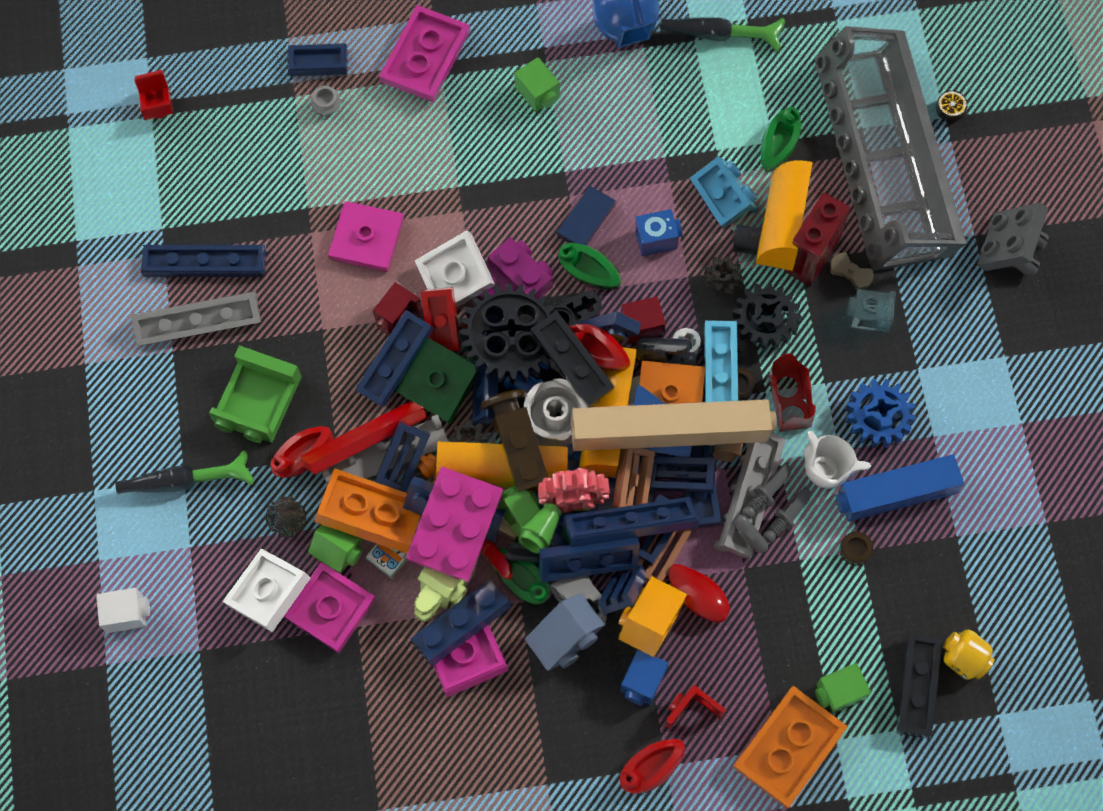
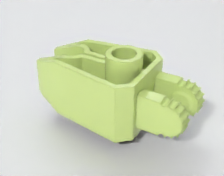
(438, 591)

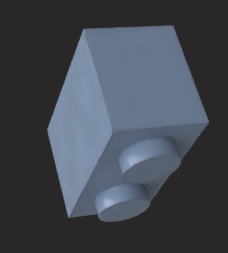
(565, 632)

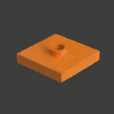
(673, 382)

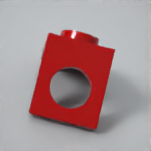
(681, 702)

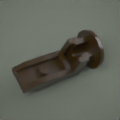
(517, 438)

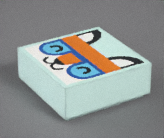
(386, 559)

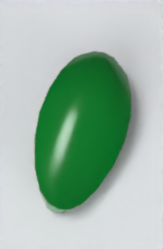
(780, 138)
(589, 266)
(526, 582)

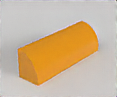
(784, 214)
(489, 461)
(607, 461)

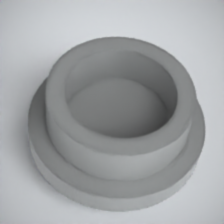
(325, 100)

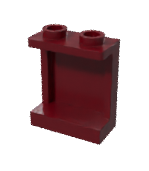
(818, 237)

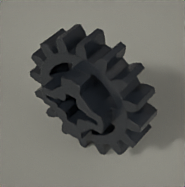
(767, 329)

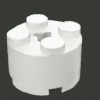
(548, 400)

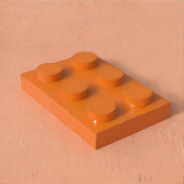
(367, 511)
(790, 747)

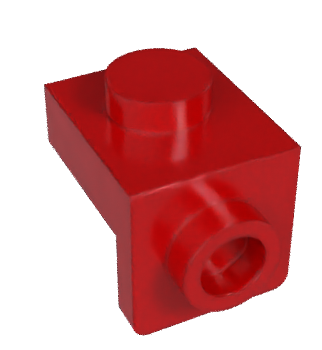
(154, 95)

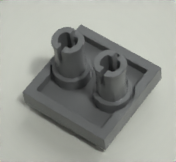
(1014, 239)

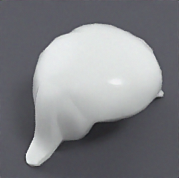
(831, 461)

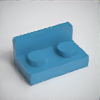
(723, 191)

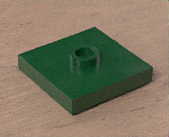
(438, 380)

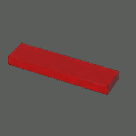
(361, 437)

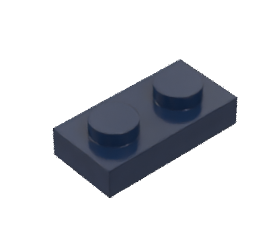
(615, 324)

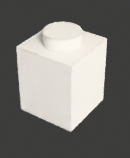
(122, 610)

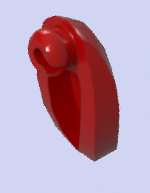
(602, 347)
(287, 462)
(703, 594)
(652, 766)

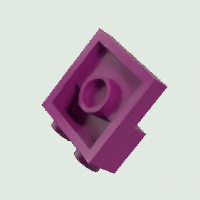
(514, 265)

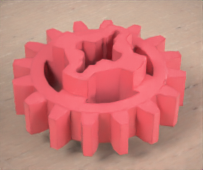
(574, 490)

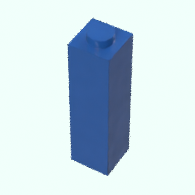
(899, 488)

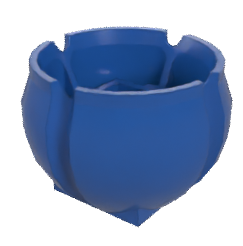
(626, 20)

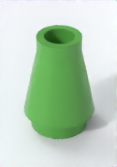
(540, 529)

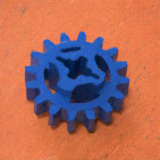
(888, 402)

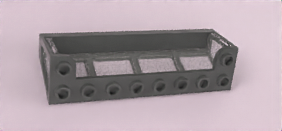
(888, 148)

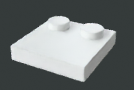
(457, 266)
(266, 590)

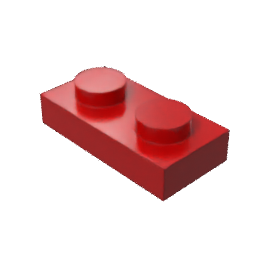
(441, 313)

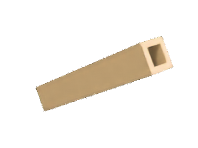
(672, 425)

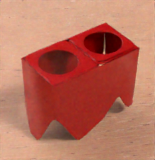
(789, 366)

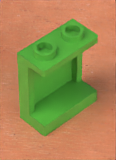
(256, 396)

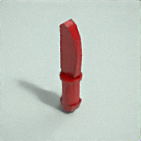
(497, 559)

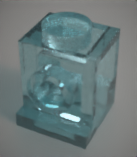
(872, 319)

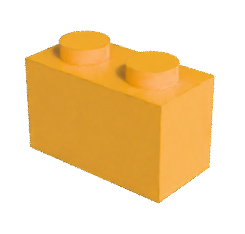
(651, 617)

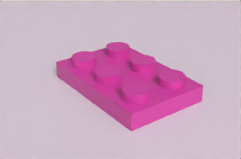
(424, 53)
(454, 524)

